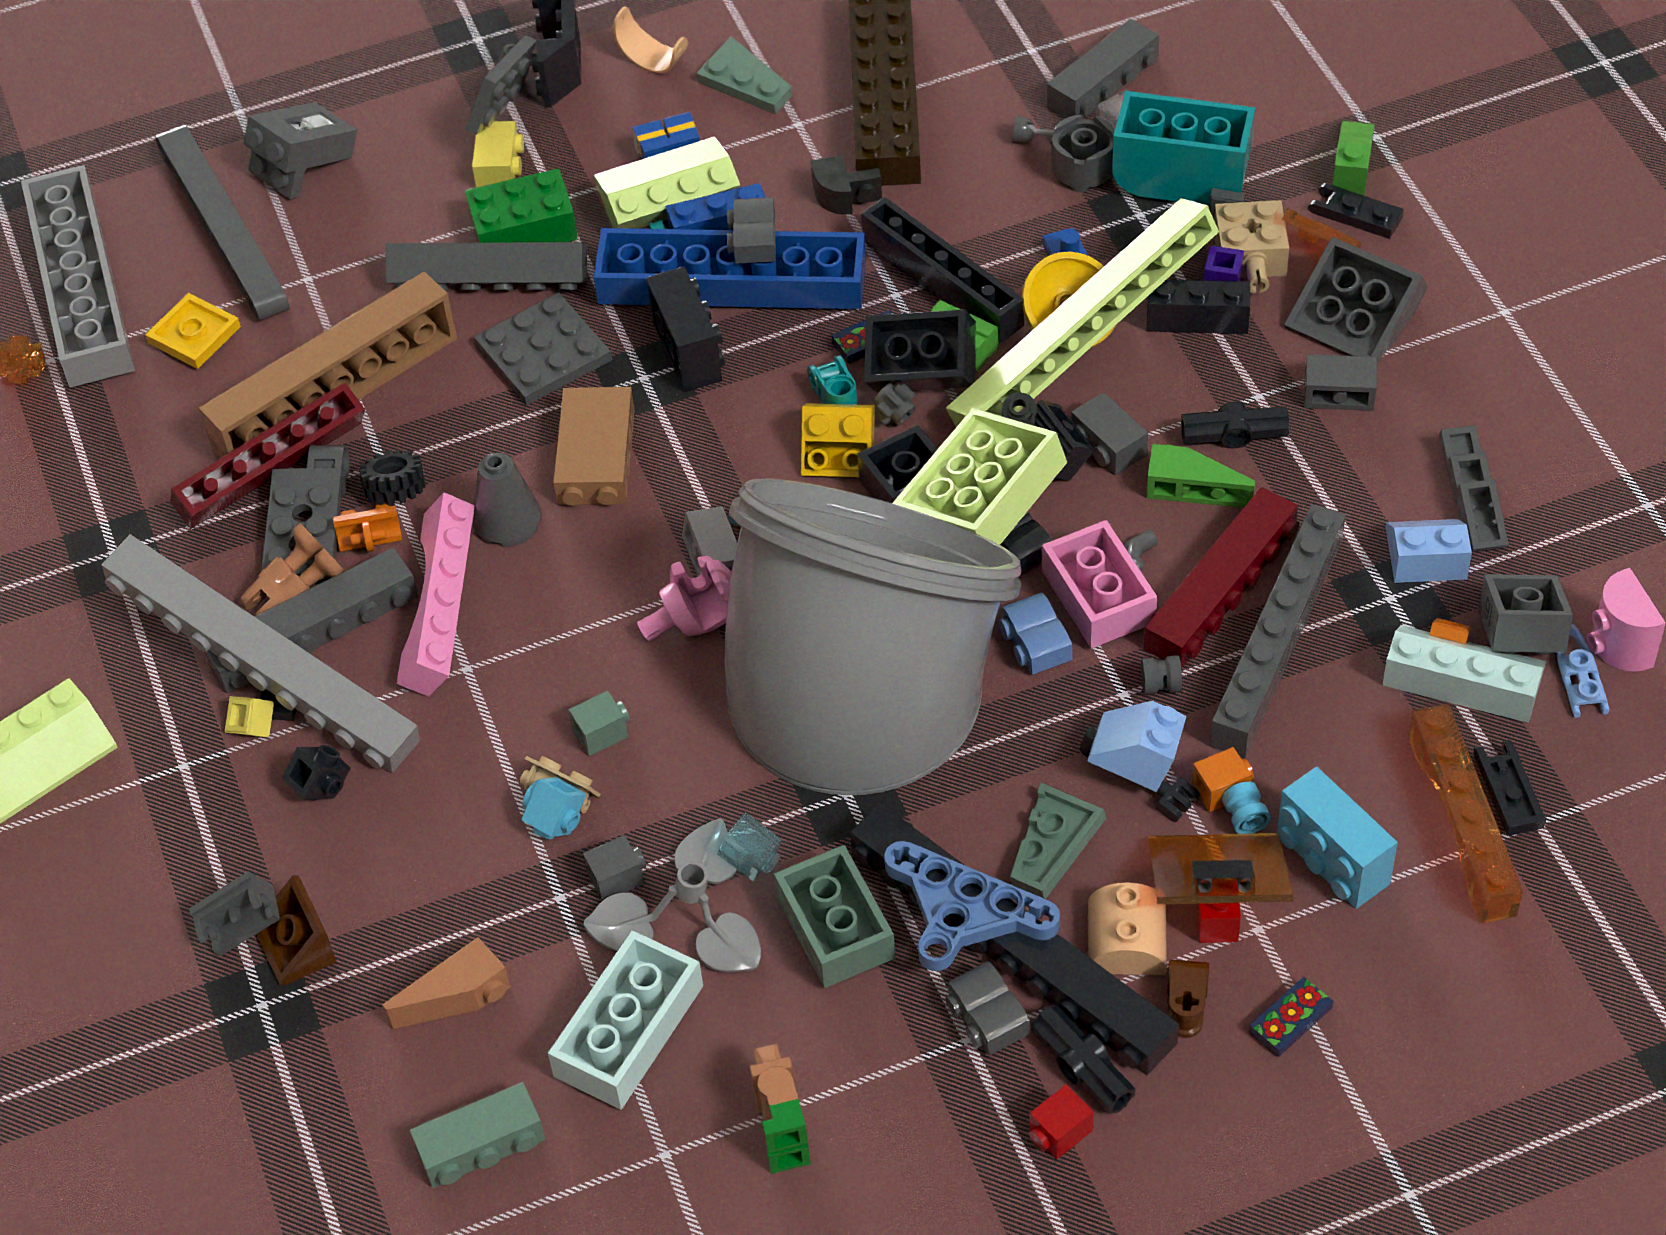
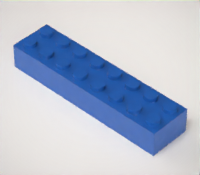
(807, 272)

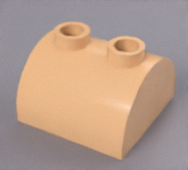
(1127, 930)

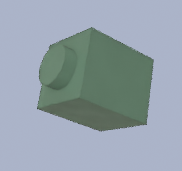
(599, 722)

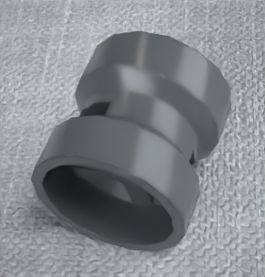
(1161, 674)

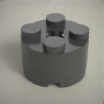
(1082, 152)

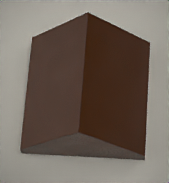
(298, 940)

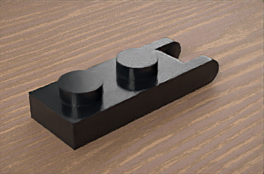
(1357, 210)
(1510, 790)

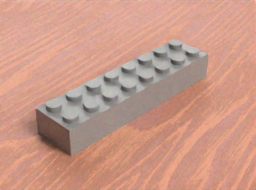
(77, 276)

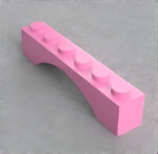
(430, 645)

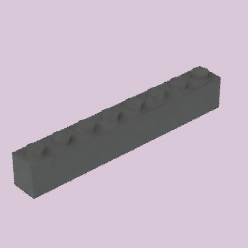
(1277, 631)

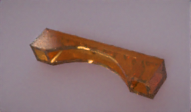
(1483, 855)

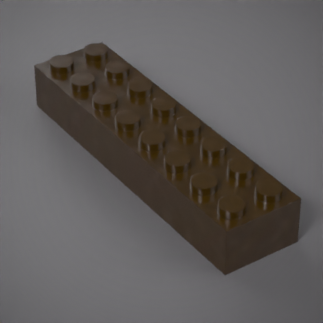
(884, 90)

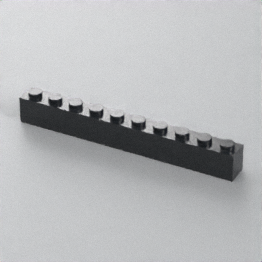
(1048, 967)

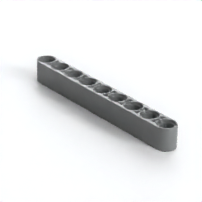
(222, 223)

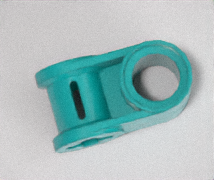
(833, 382)

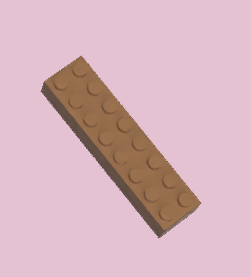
(359, 350)

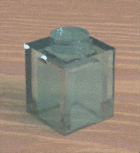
(750, 847)

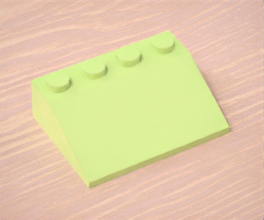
(986, 474)

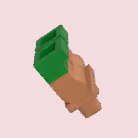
(781, 1111)

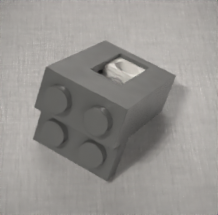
(293, 140)

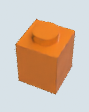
(1217, 774)

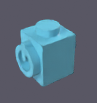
(552, 807)

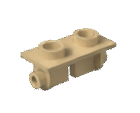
(549, 769)

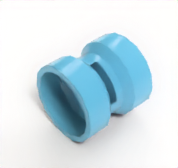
(1245, 805)

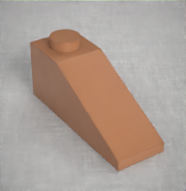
(452, 988)

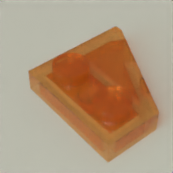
(1311, 229)

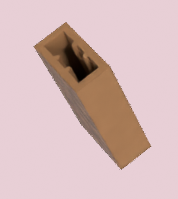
(594, 446)

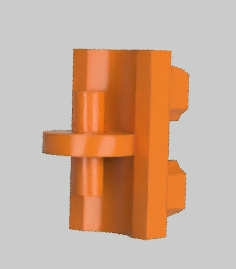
(367, 528)

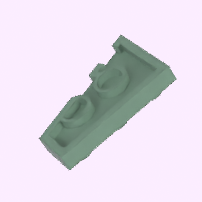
(744, 77)
(1054, 839)

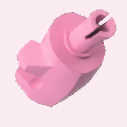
(691, 603)

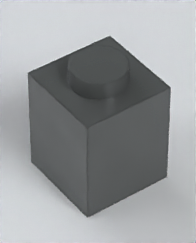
(615, 867)

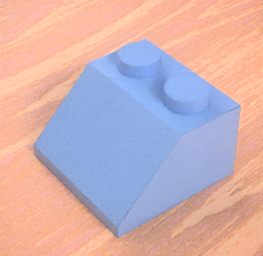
(1429, 550)
(1138, 742)

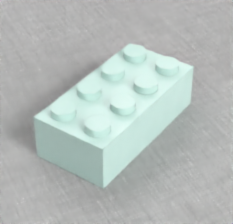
(626, 1019)

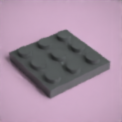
(542, 348)

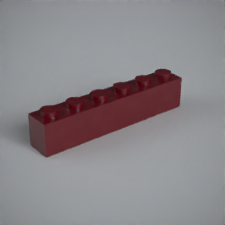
(275, 448)
(1222, 577)

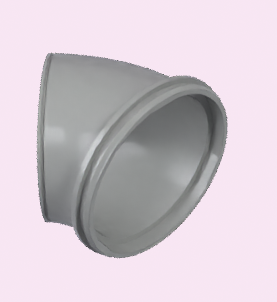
(856, 635)

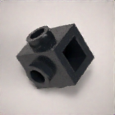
(316, 772)

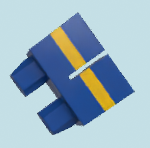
(652, 139)

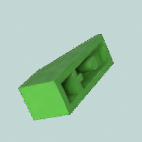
(1353, 156)
(1190, 477)

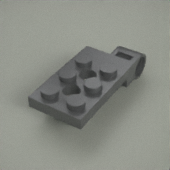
(501, 84)
(306, 489)

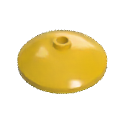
(1054, 282)

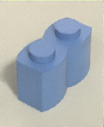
(1036, 633)

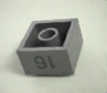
(1525, 613)

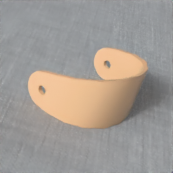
(642, 48)

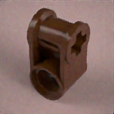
(1187, 995)

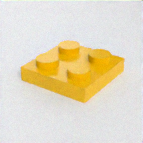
(193, 330)

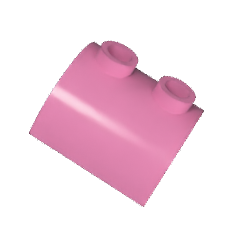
(1626, 625)

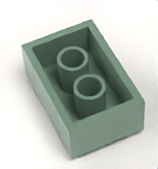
(834, 916)

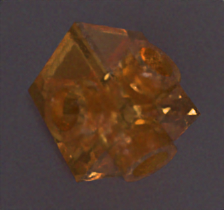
(21, 359)

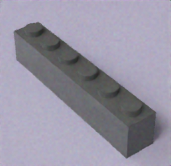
(489, 264)
(333, 608)

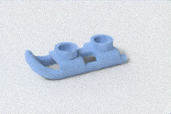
(1580, 663)

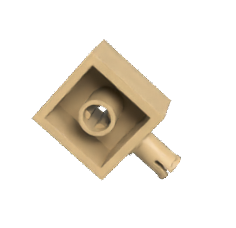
(1260, 233)

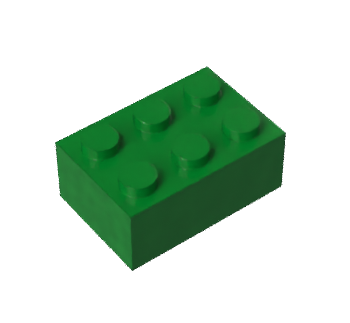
(523, 210)

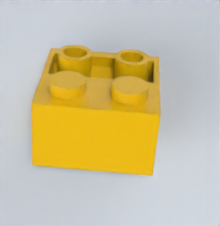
(834, 437)

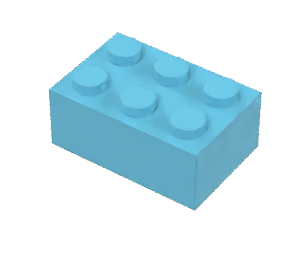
(1336, 838)

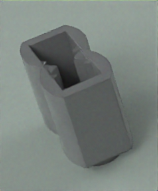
(753, 230)
(987, 1008)

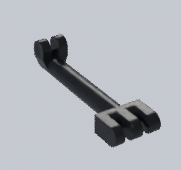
(1173, 798)

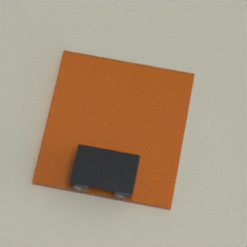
(1219, 868)

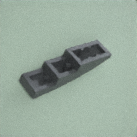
(1473, 488)

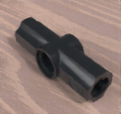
(1235, 425)
(1083, 1059)

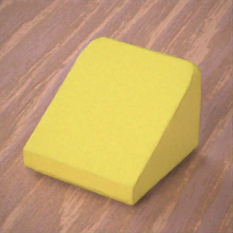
(249, 716)

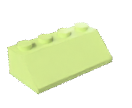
(642, 189)
(48, 746)

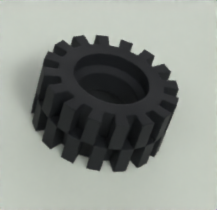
(392, 477)

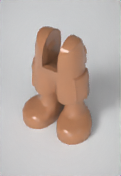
(279, 577)

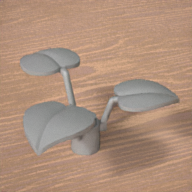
(724, 946)

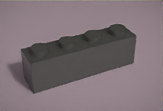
(1103, 70)

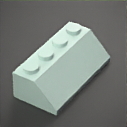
(1463, 673)

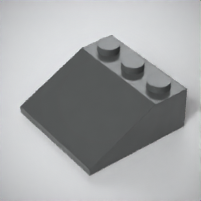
(1356, 301)

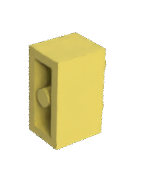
(497, 153)

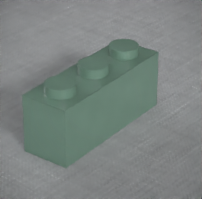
(478, 1135)

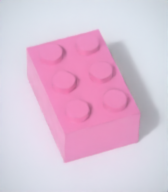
(1098, 583)

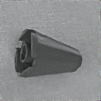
(503, 503)

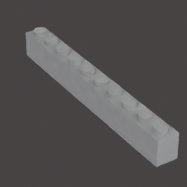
(260, 654)

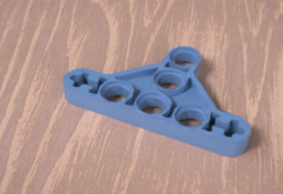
(980, 912)

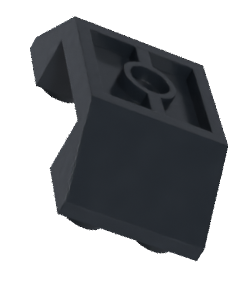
(559, 51)

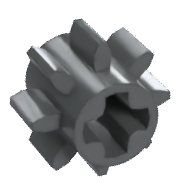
(894, 404)

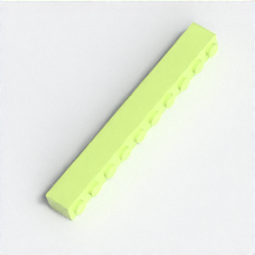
(1091, 310)

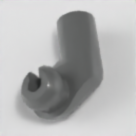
(1140, 544)

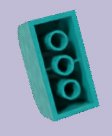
(1181, 146)

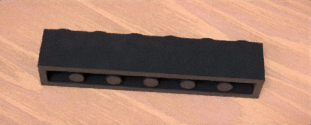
(941, 267)

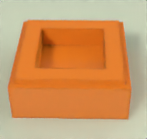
(1450, 630)

